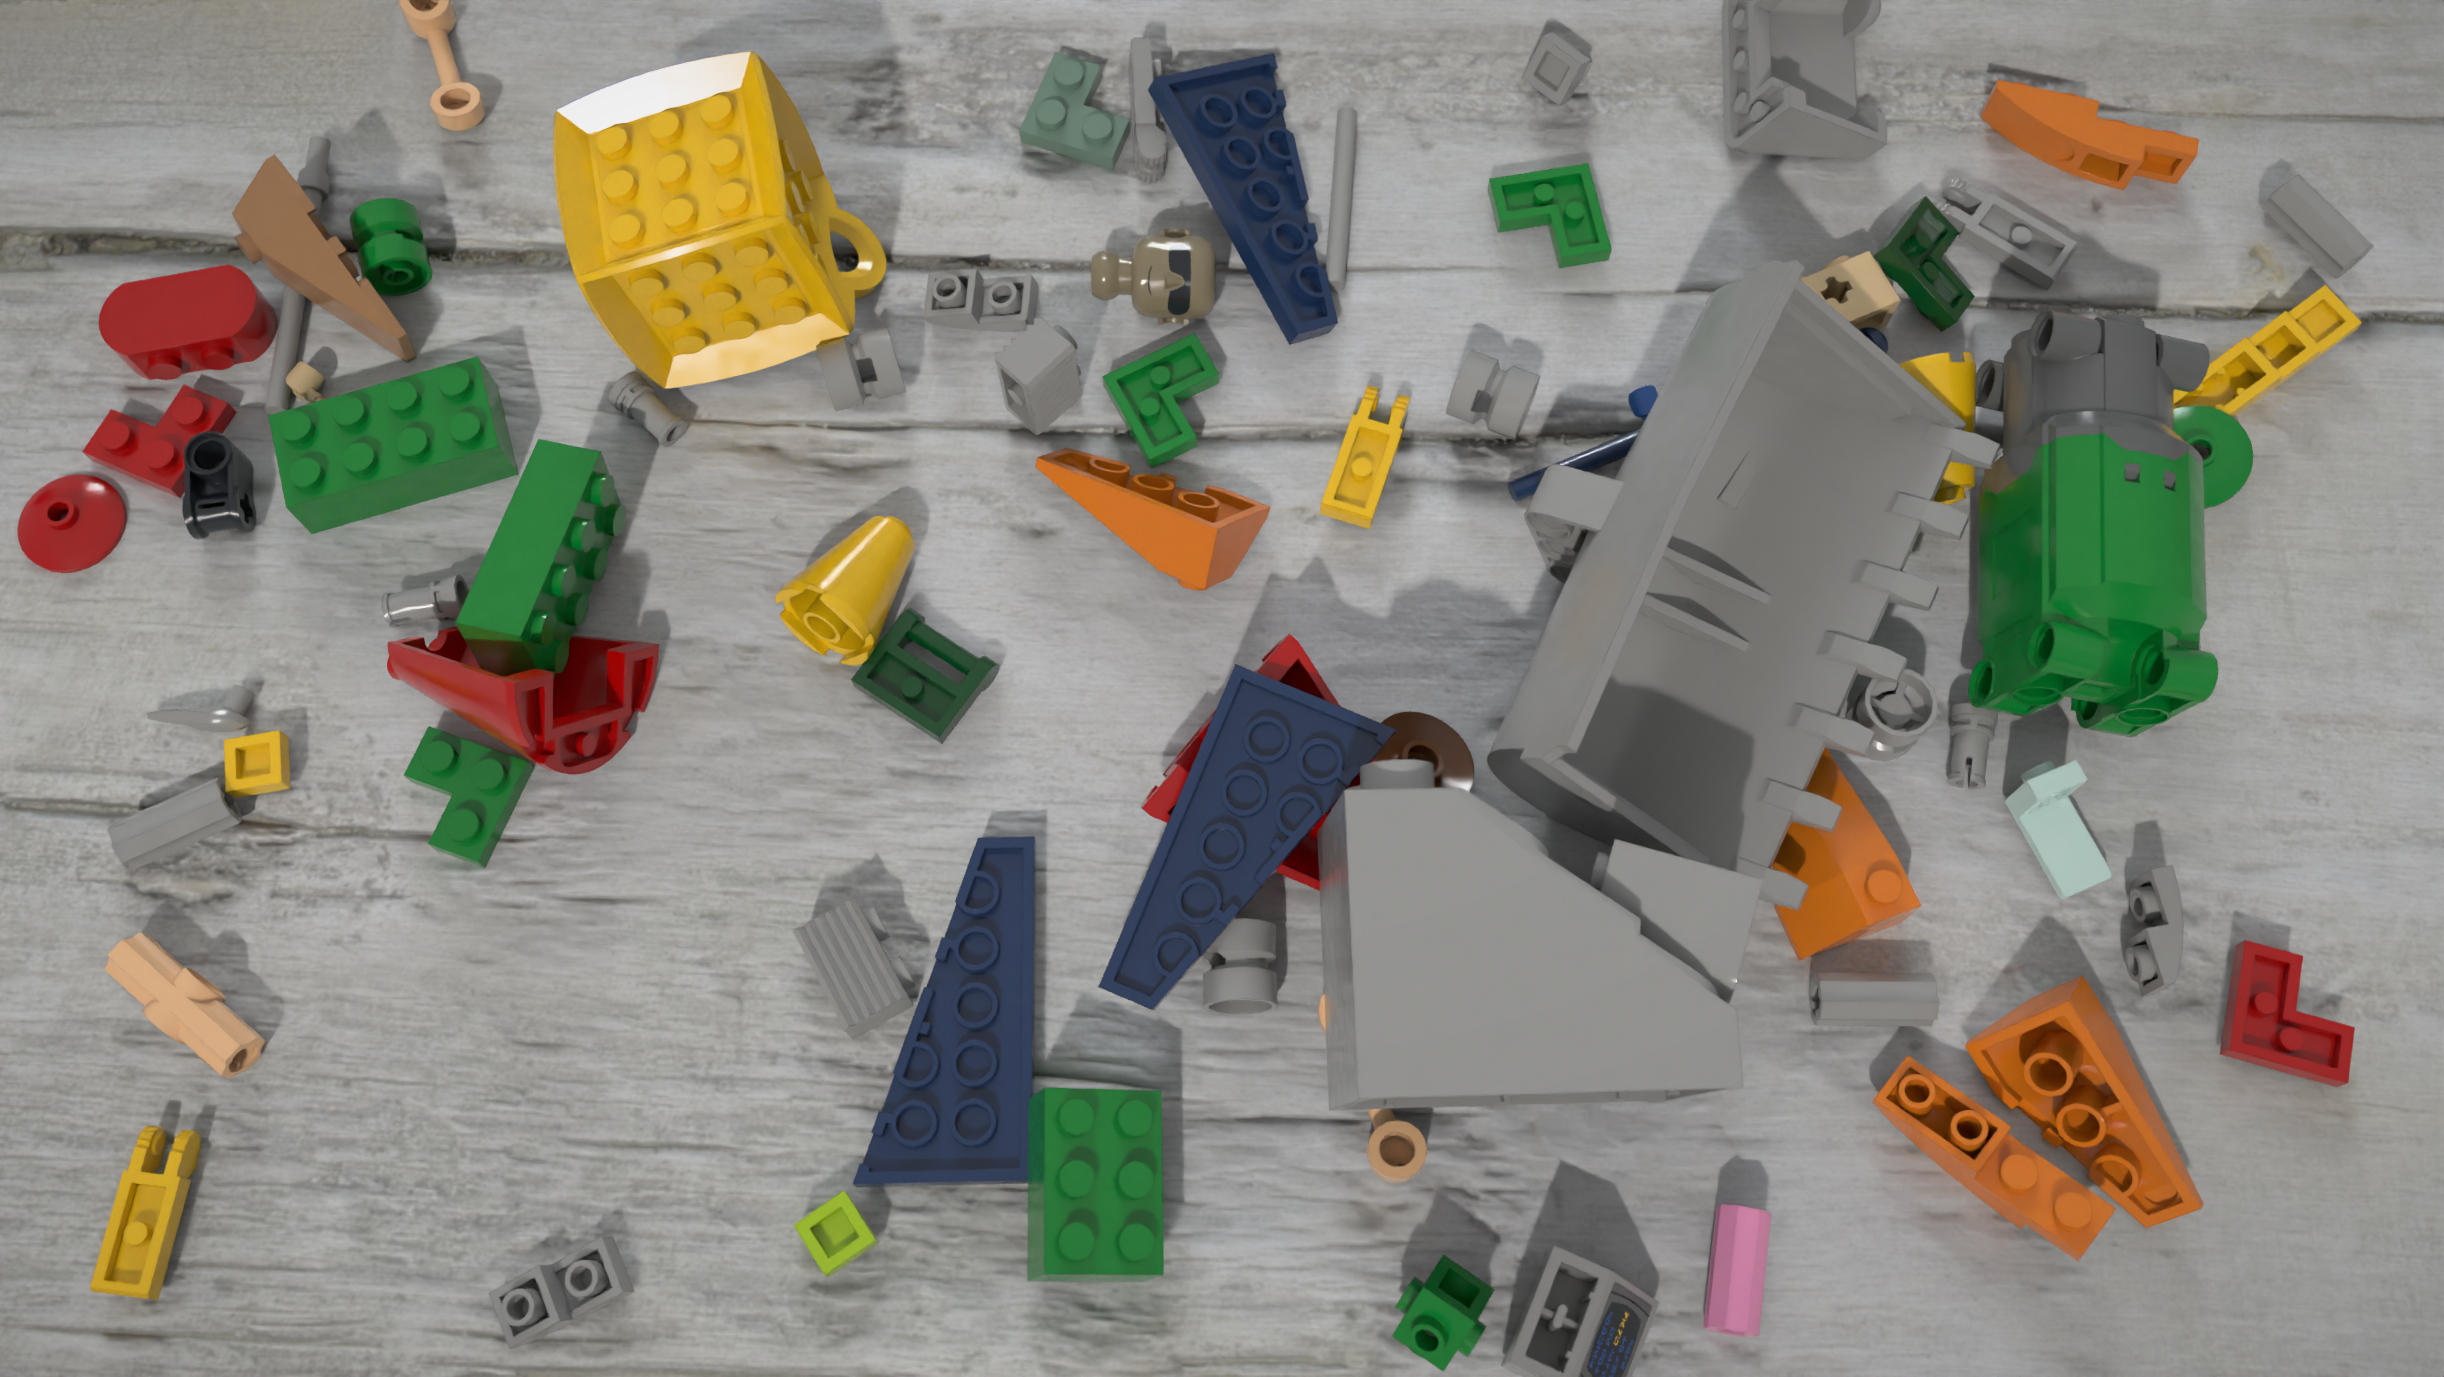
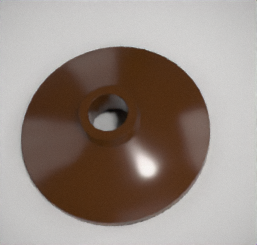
(1430, 740)

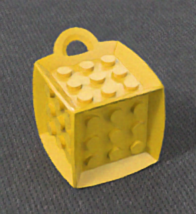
(705, 222)

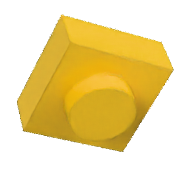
(257, 764)

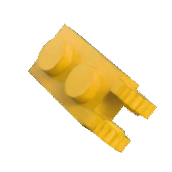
(1364, 462)
(146, 1216)

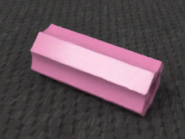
(1737, 1270)

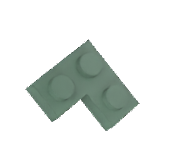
(1064, 121)

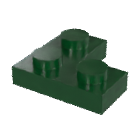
(1914, 261)

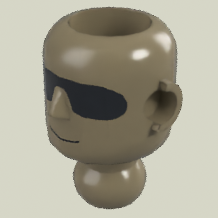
(1166, 276)

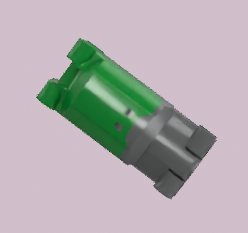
(2092, 527)

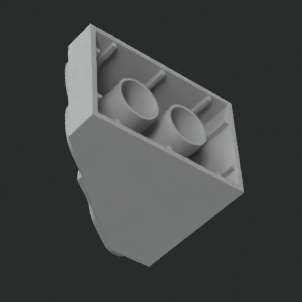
(1489, 970)

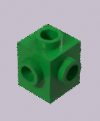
(1443, 1313)

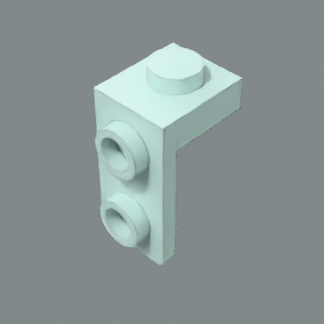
(2056, 829)

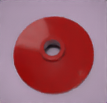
(87, 532)

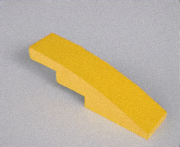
(2272, 354)

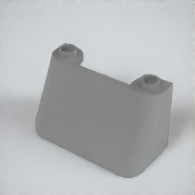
(1795, 78)
(1684, 907)

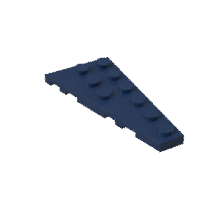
(1251, 172)
(1250, 799)
(970, 1047)

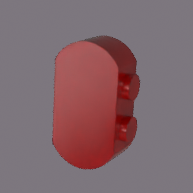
(188, 322)

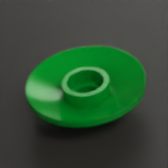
(2228, 449)

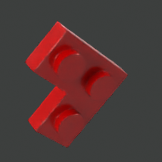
(157, 452)
(2268, 1030)

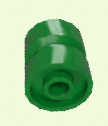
(391, 246)

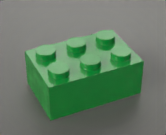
(1095, 1185)

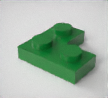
(1556, 198)
(1149, 393)
(481, 788)

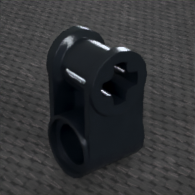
(220, 495)

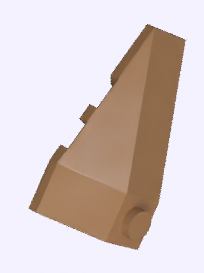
(291, 241)

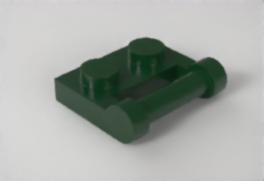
(916, 689)

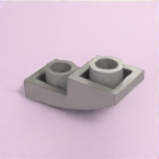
(975, 303)
(2156, 951)
(561, 1292)

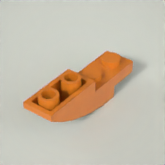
(2070, 137)
(1989, 1161)

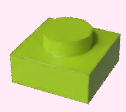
(836, 1233)

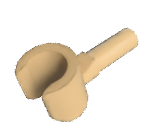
(305, 382)

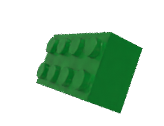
(392, 445)
(543, 562)

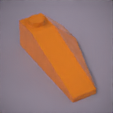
(1172, 528)
(1849, 873)
(2078, 1083)

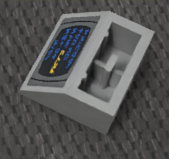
(1579, 1321)

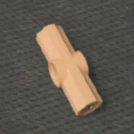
(184, 1005)

